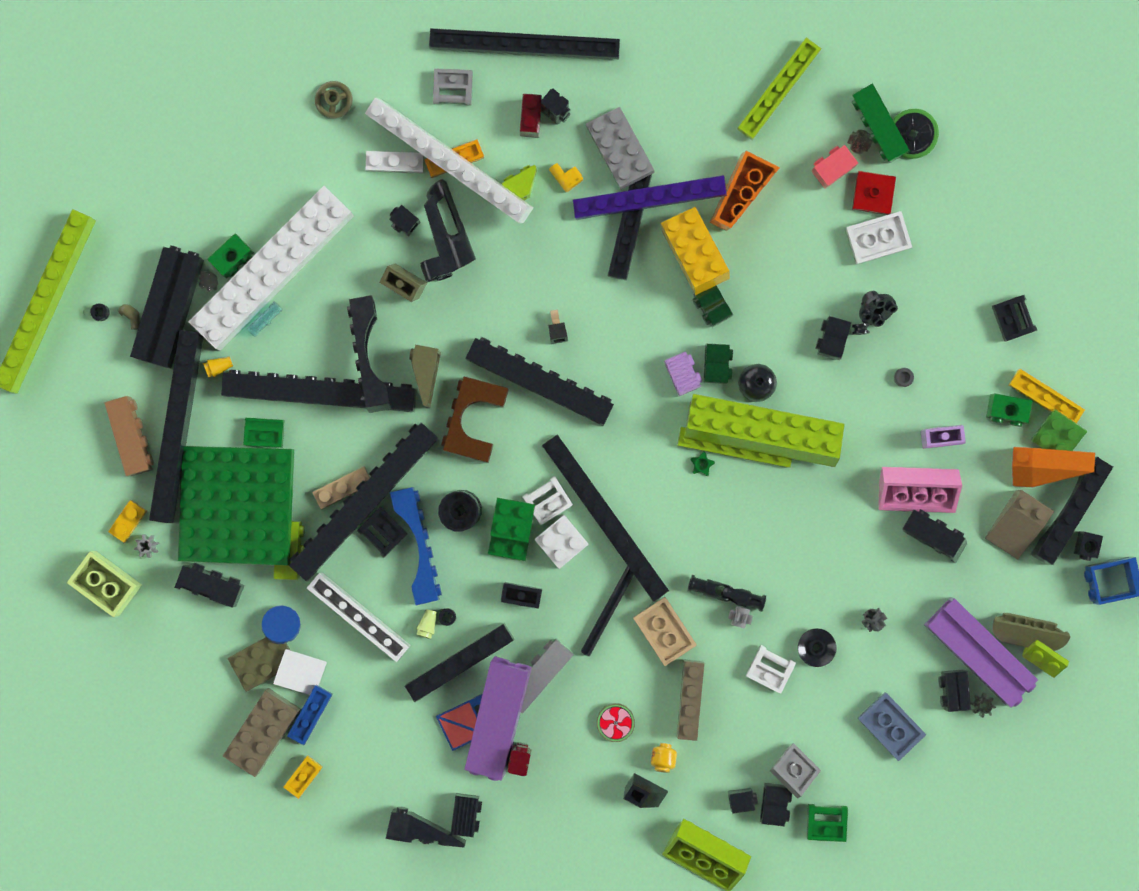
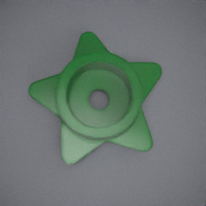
(702, 459)

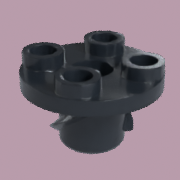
(877, 308)

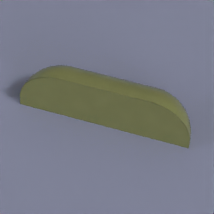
(1025, 630)

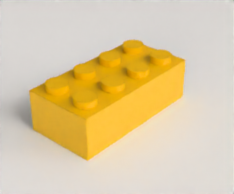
(695, 250)

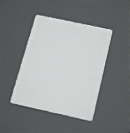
(299, 672)

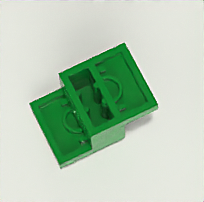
(511, 529)

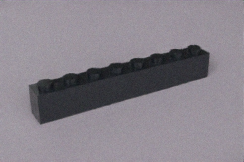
(539, 381)

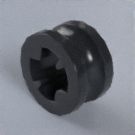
(106, 312)
(860, 329)
(441, 614)

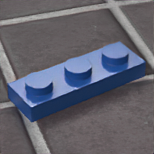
(310, 715)

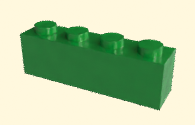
(880, 122)

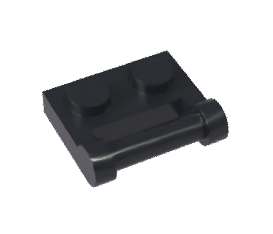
(1009, 321)
(386, 527)

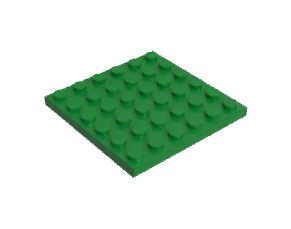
(236, 505)

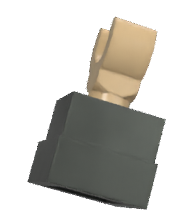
(557, 330)

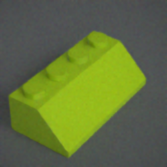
(707, 855)

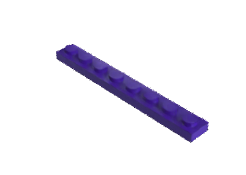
(650, 197)

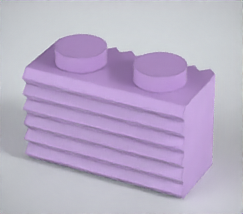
(682, 373)
(943, 436)

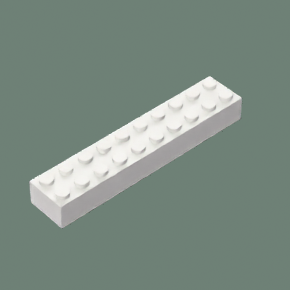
(271, 268)

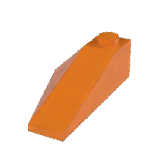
(1043, 466)

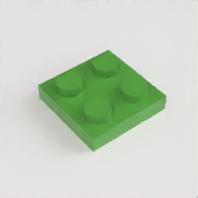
(1059, 433)

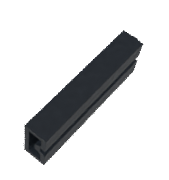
(167, 306)

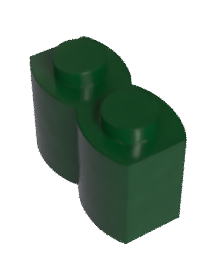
(713, 306)
(717, 363)

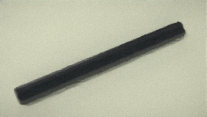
(607, 612)

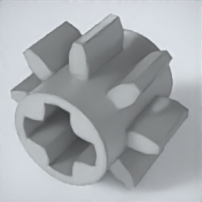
(151, 543)
(740, 617)

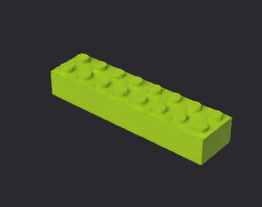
(764, 430)

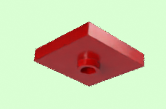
(874, 193)

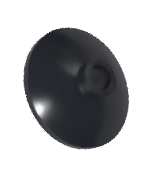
(826, 650)

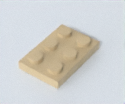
(664, 631)

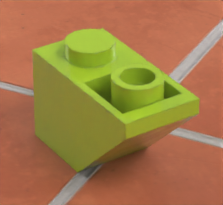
(521, 183)

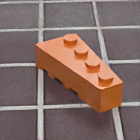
(744, 185)

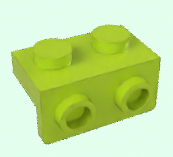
(1045, 658)

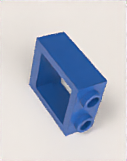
(1132, 576)

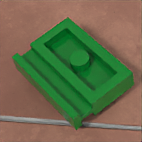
(263, 432)

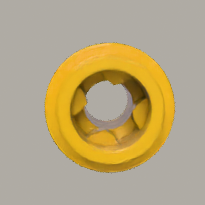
(217, 366)

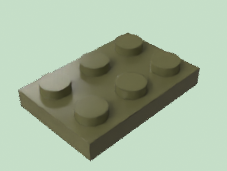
(257, 662)

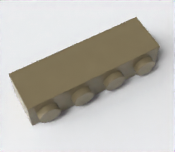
(690, 700)

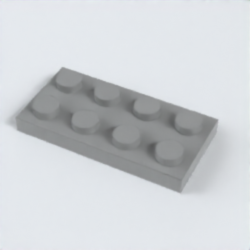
(620, 148)

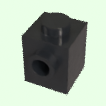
(403, 220)

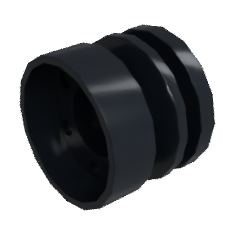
(451, 517)

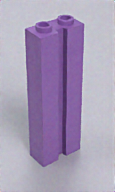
(981, 652)
(497, 718)

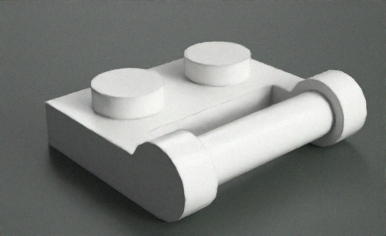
(551, 506)
(767, 675)

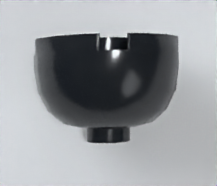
(749, 386)

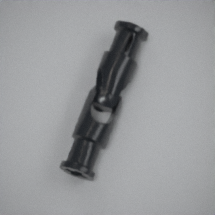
(738, 596)

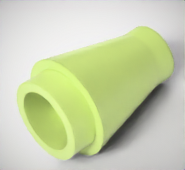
(427, 624)

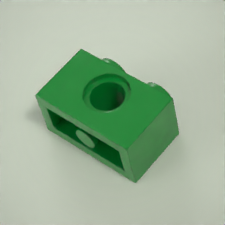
(220, 261)
(1020, 407)

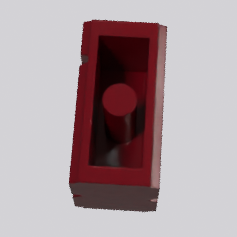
(530, 115)
(519, 759)

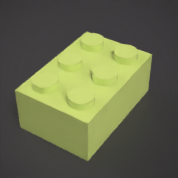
(104, 583)

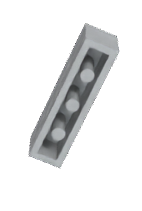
(545, 669)

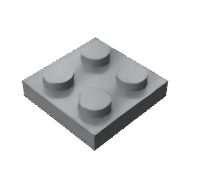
(795, 770)

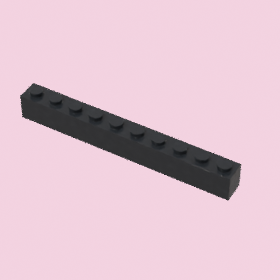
(309, 390)
(176, 426)
(363, 502)

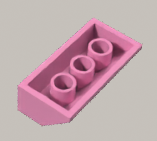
(919, 489)

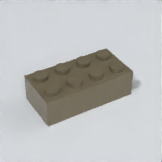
(261, 732)

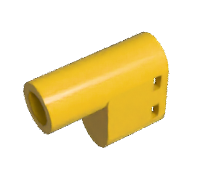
(566, 180)

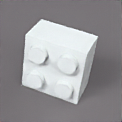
(561, 541)

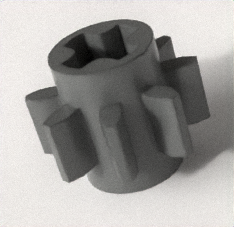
(874, 620)

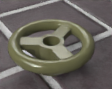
(330, 93)

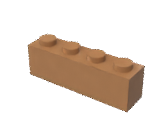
(129, 436)

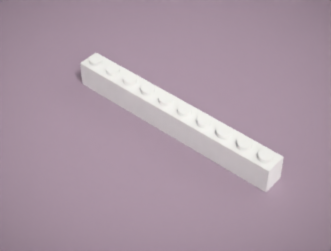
(449, 160)

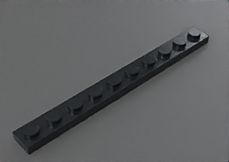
(524, 44)
(605, 518)

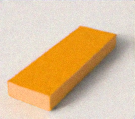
(470, 151)

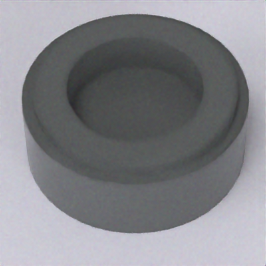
(903, 377)

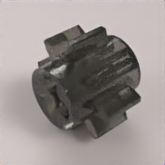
(860, 141)
(984, 710)

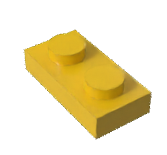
(127, 521)
(303, 776)

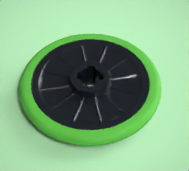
(923, 124)

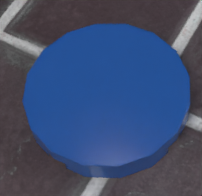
(281, 624)

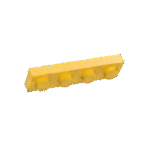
(1044, 395)

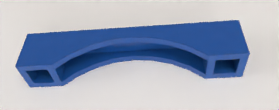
(424, 586)

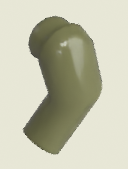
(130, 313)

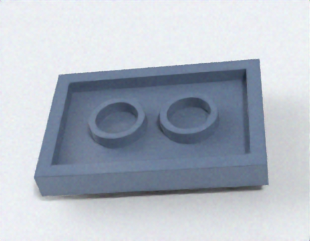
(891, 726)

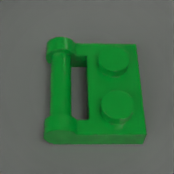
(827, 829)

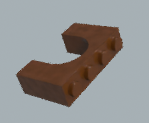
(471, 392)

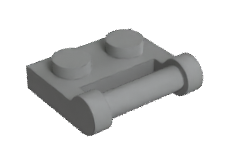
(452, 80)

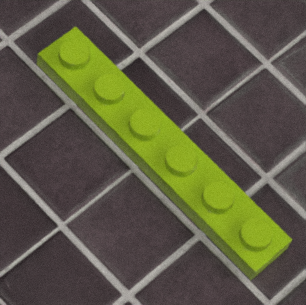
(779, 88)
(731, 451)

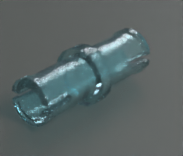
(264, 319)

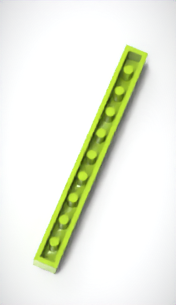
(45, 300)

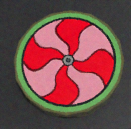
(615, 722)

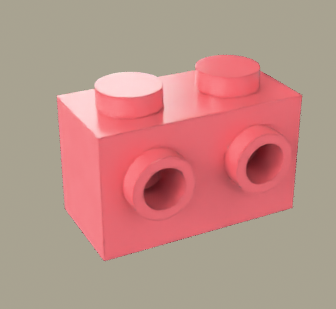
(834, 166)

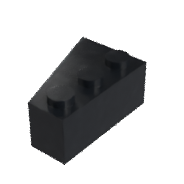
(935, 534)
(210, 584)

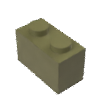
(403, 282)

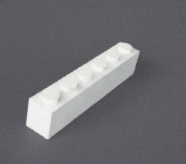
(358, 616)

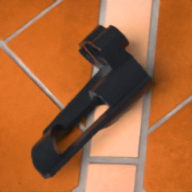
(453, 250)

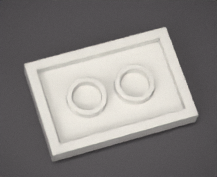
(878, 237)

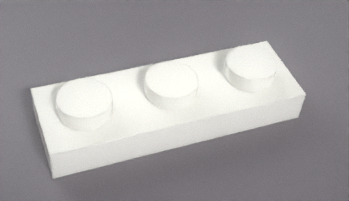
(394, 162)

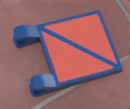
(459, 722)

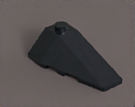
(408, 826)

